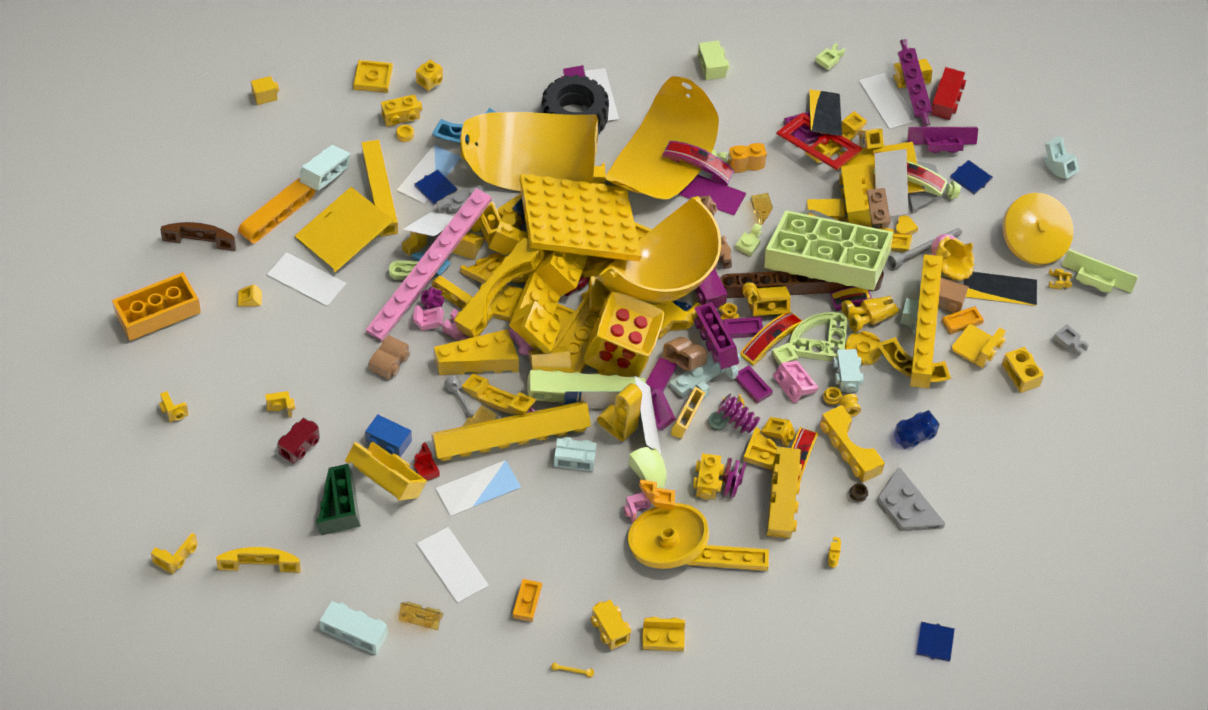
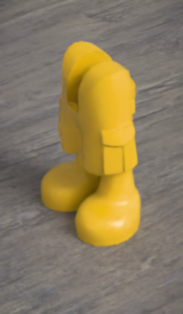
(874, 309)

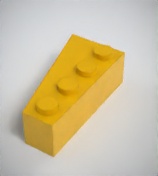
(855, 195)
(783, 492)

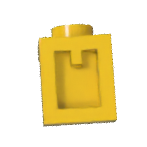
(280, 401)
(779, 429)

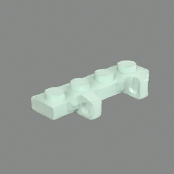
(700, 376)

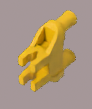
(675, 318)

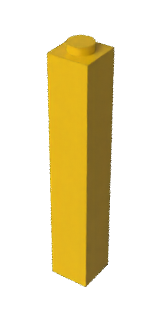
(379, 183)

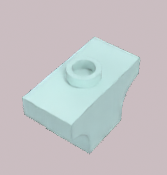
(909, 314)

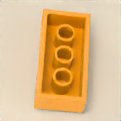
(156, 306)

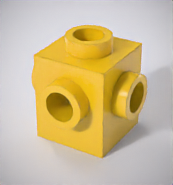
(429, 75)

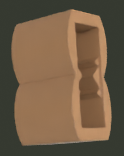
(685, 353)
(389, 357)

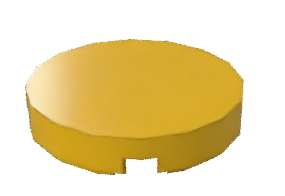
(866, 346)

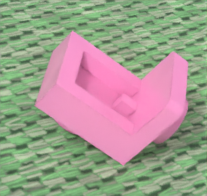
(429, 318)
(636, 503)

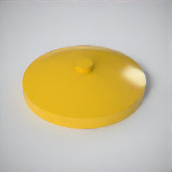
(1037, 229)
(668, 537)

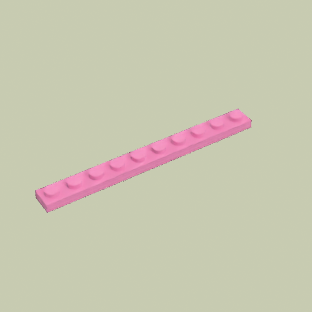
(428, 265)

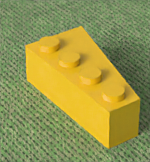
(477, 354)

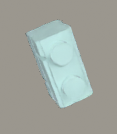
(575, 454)

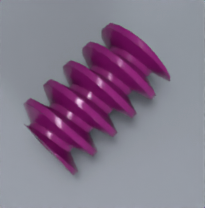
(738, 414)

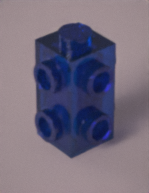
(916, 429)

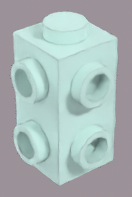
(847, 368)

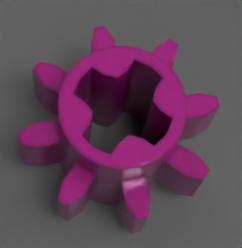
(432, 298)

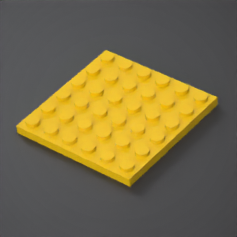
(579, 217)

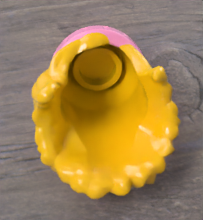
(957, 256)

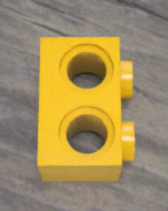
(1022, 369)

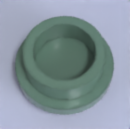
(716, 421)

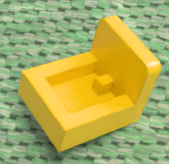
(174, 412)

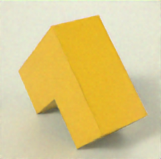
(414, 243)

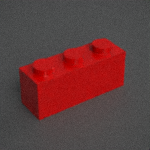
(948, 93)

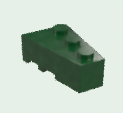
(339, 503)

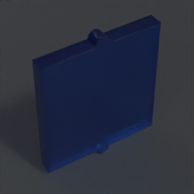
(971, 177)
(435, 186)
(935, 641)

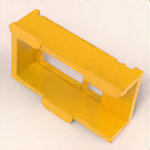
(387, 471)

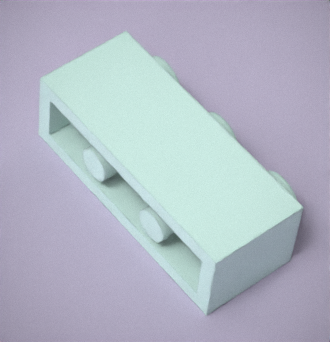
(324, 167)
(354, 627)

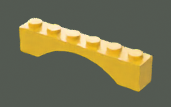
(521, 260)

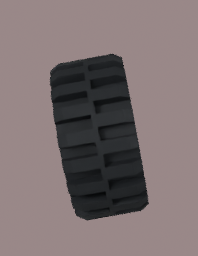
(579, 92)

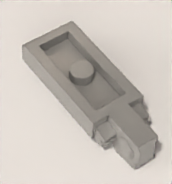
(455, 201)

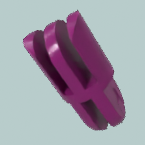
(733, 478)

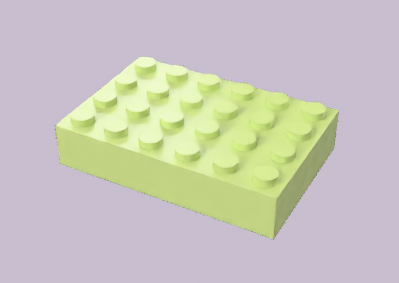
(828, 250)

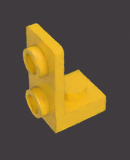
(171, 563)

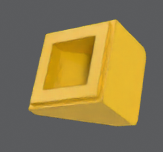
(250, 296)

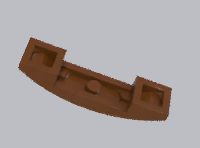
(198, 231)

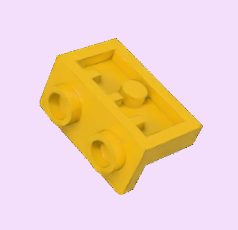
(663, 634)

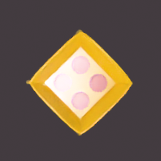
(624, 335)

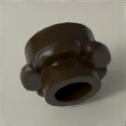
(858, 488)

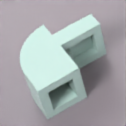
(1058, 161)

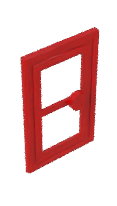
(852, 148)

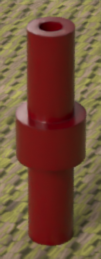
(581, 284)

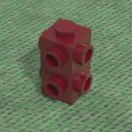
(298, 440)

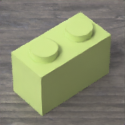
(712, 60)

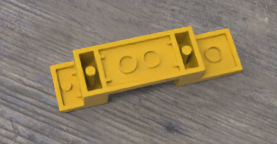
(546, 284)

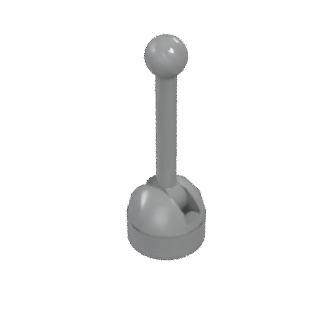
(453, 384)

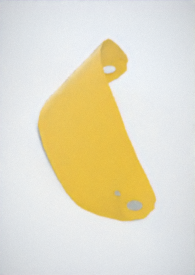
(670, 118)
(530, 144)

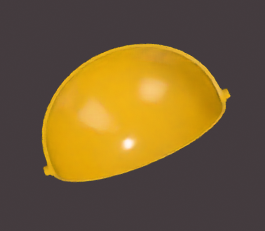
(673, 259)

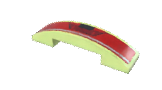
(925, 177)

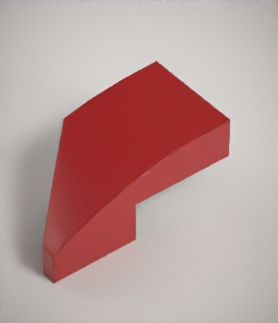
(424, 463)

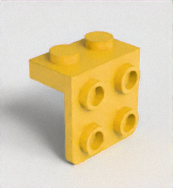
(978, 345)

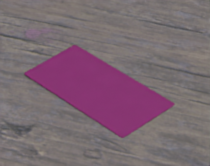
(725, 197)

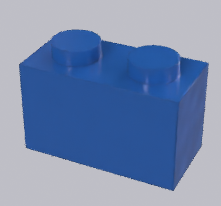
(388, 435)

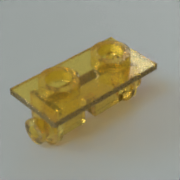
(417, 615)

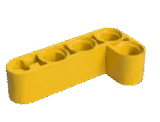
(622, 417)

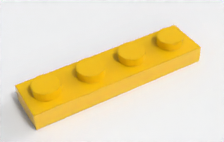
(733, 558)

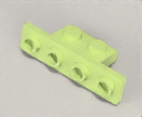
(1098, 273)

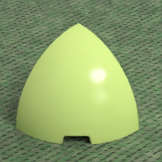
(649, 466)

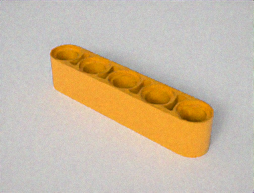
(276, 211)

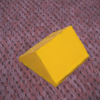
(469, 246)
(556, 360)

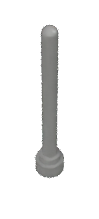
(896, 259)

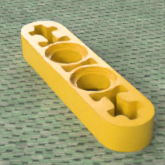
(454, 293)

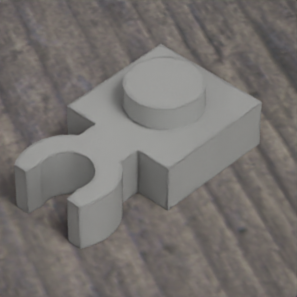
(1070, 338)

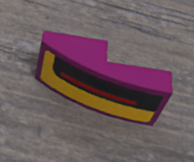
(853, 294)

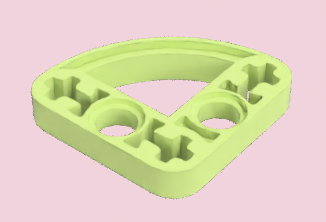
(826, 346)

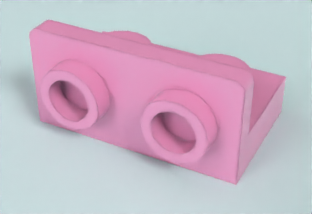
(794, 380)

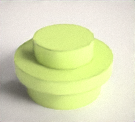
(952, 190)

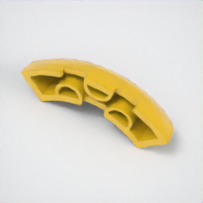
(903, 361)

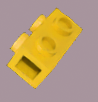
(400, 110)
(709, 471)
(610, 624)

